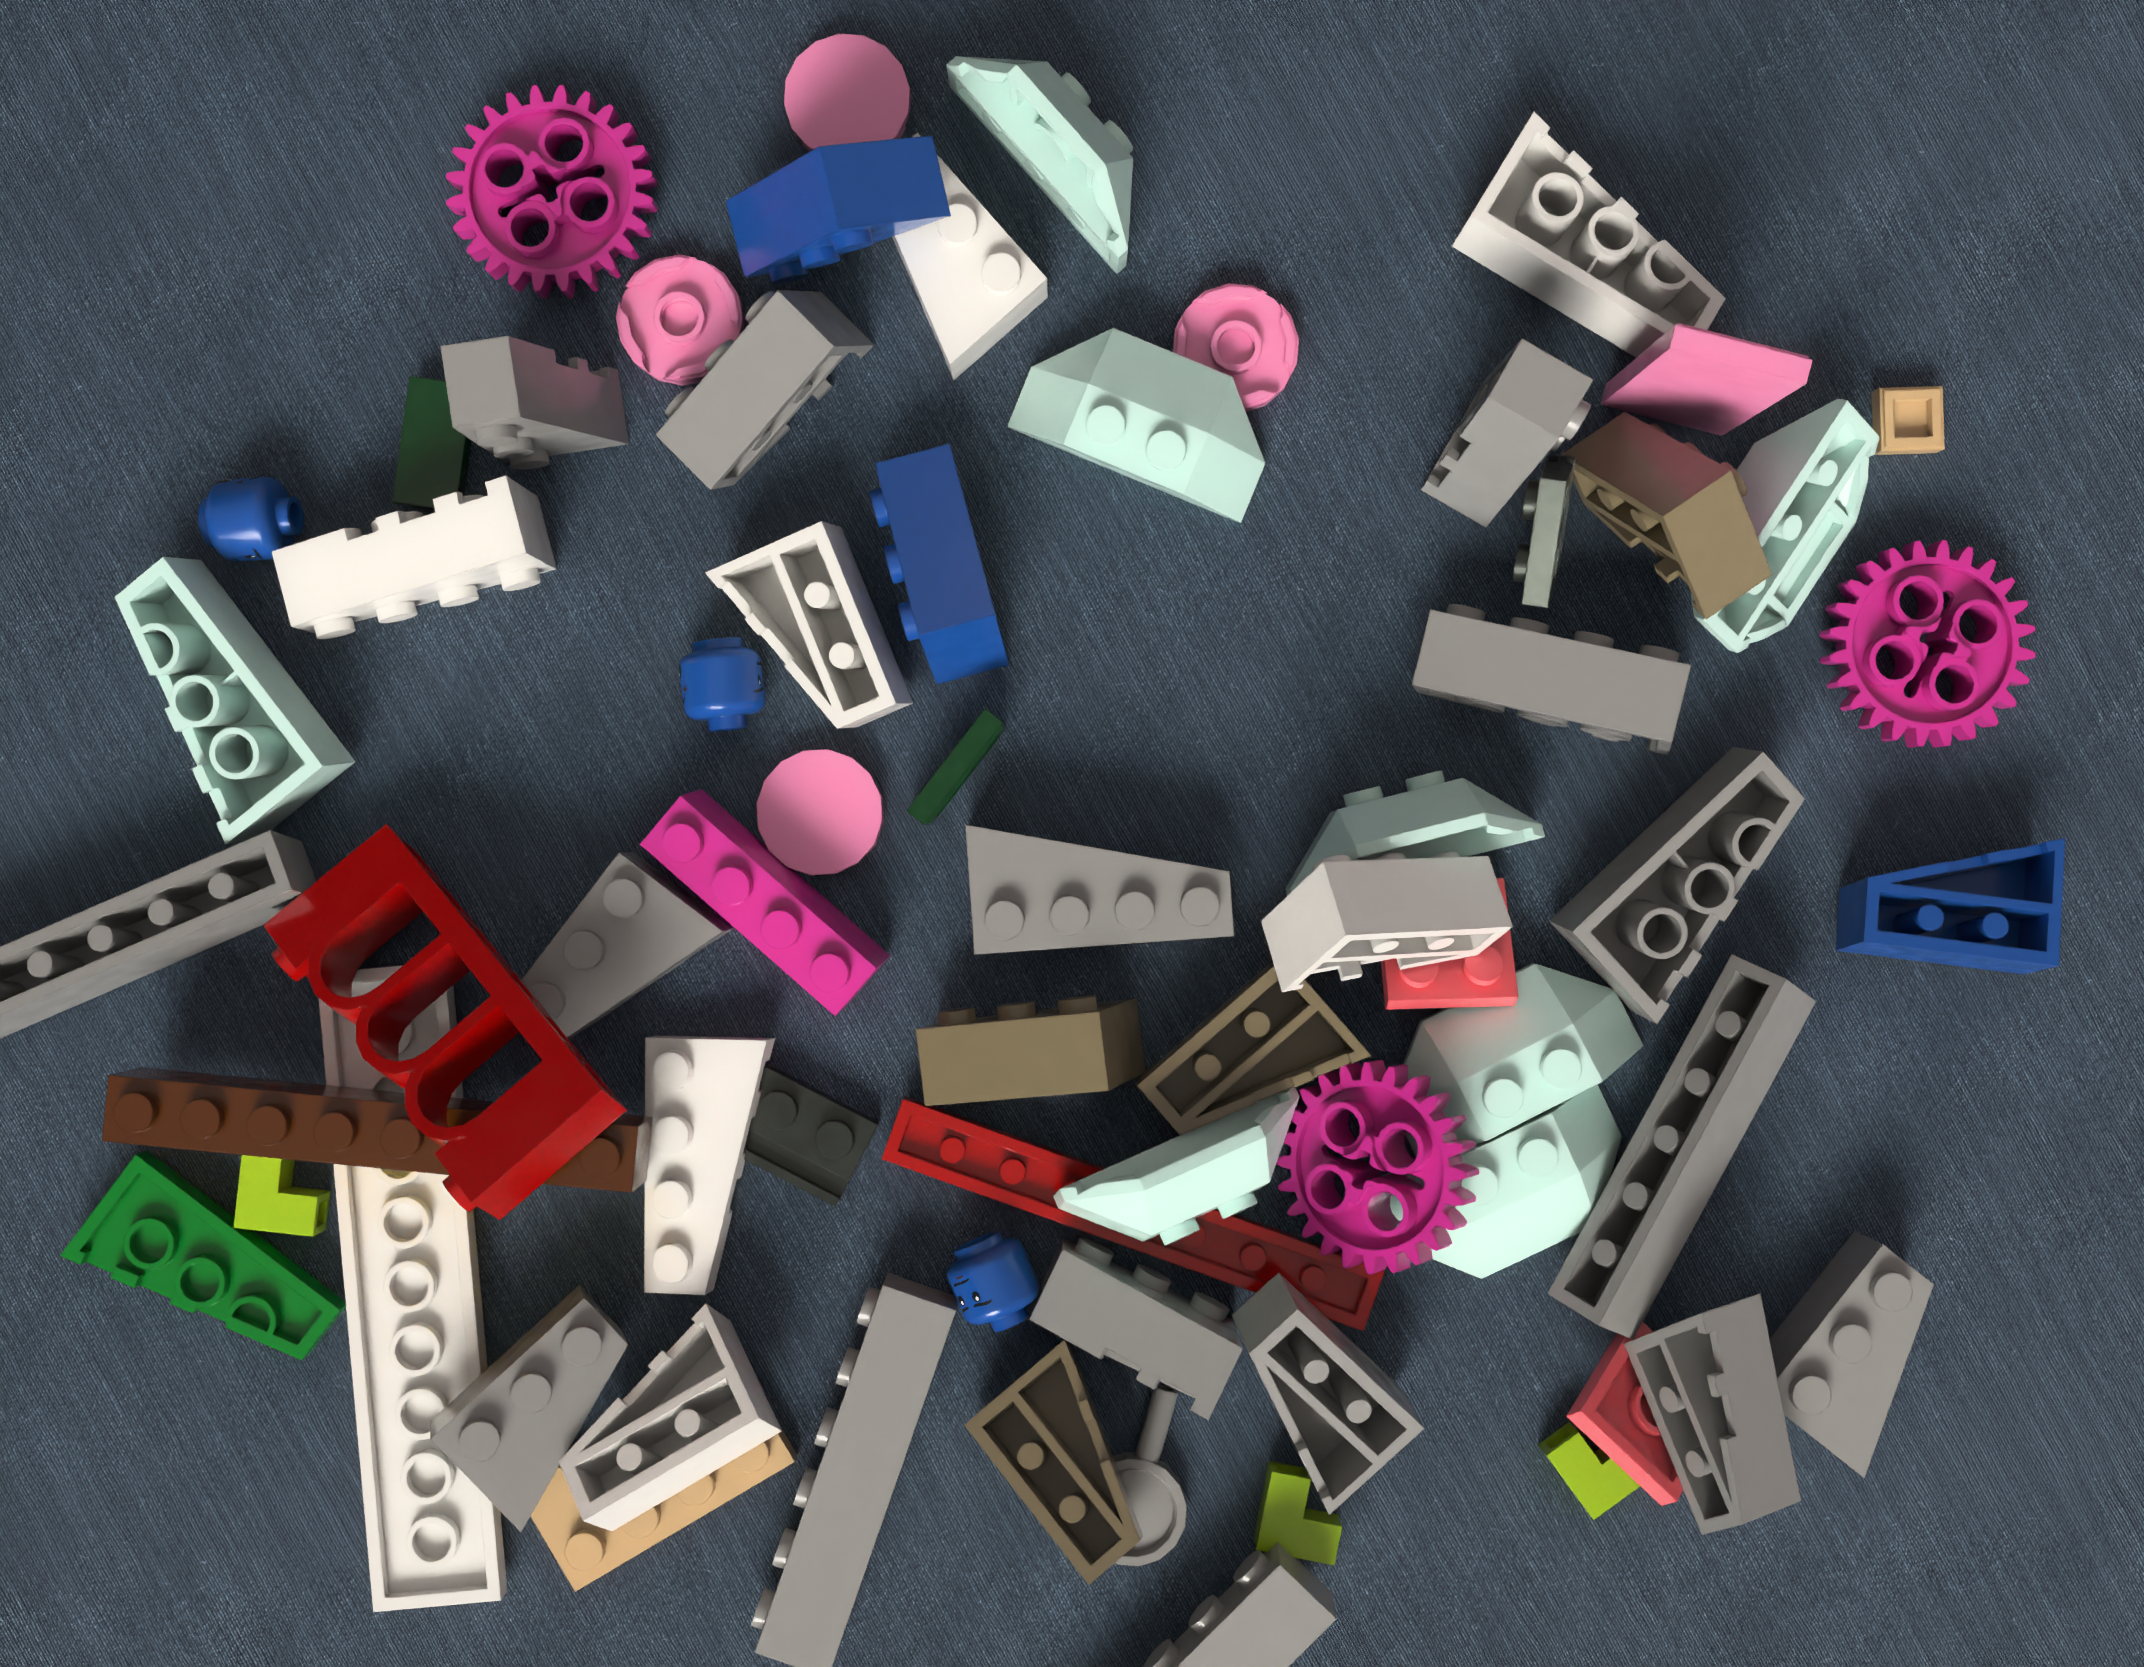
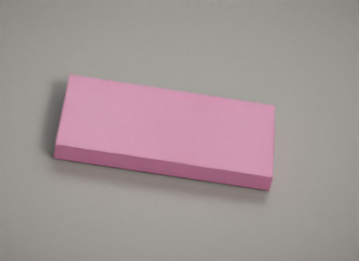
(1705, 379)

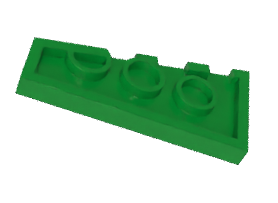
(183, 1245)

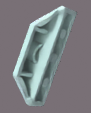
(1057, 143)
(1146, 419)
(1802, 503)
(1418, 823)
(1521, 1057)
(1187, 1175)
(1532, 1185)

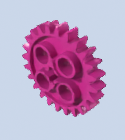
(531, 138)
(1977, 668)
(1363, 1220)

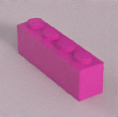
(765, 900)

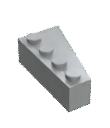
(1677, 879)
(1070, 895)

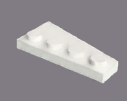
(701, 1114)

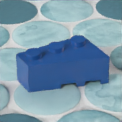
(836, 204)
(939, 563)
(1966, 912)

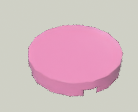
(846, 93)
(678, 317)
(1242, 336)
(820, 812)

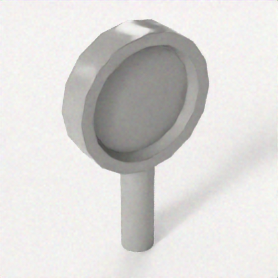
(1152, 1485)

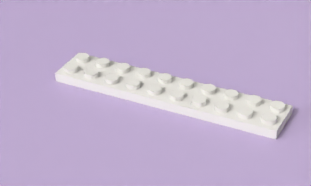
(411, 1348)

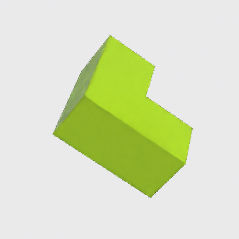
(272, 1204)
(1589, 1474)
(1285, 1520)

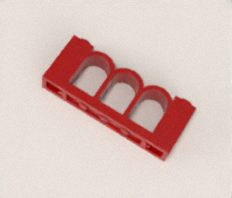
(534, 1123)

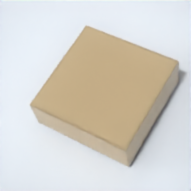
(1908, 420)

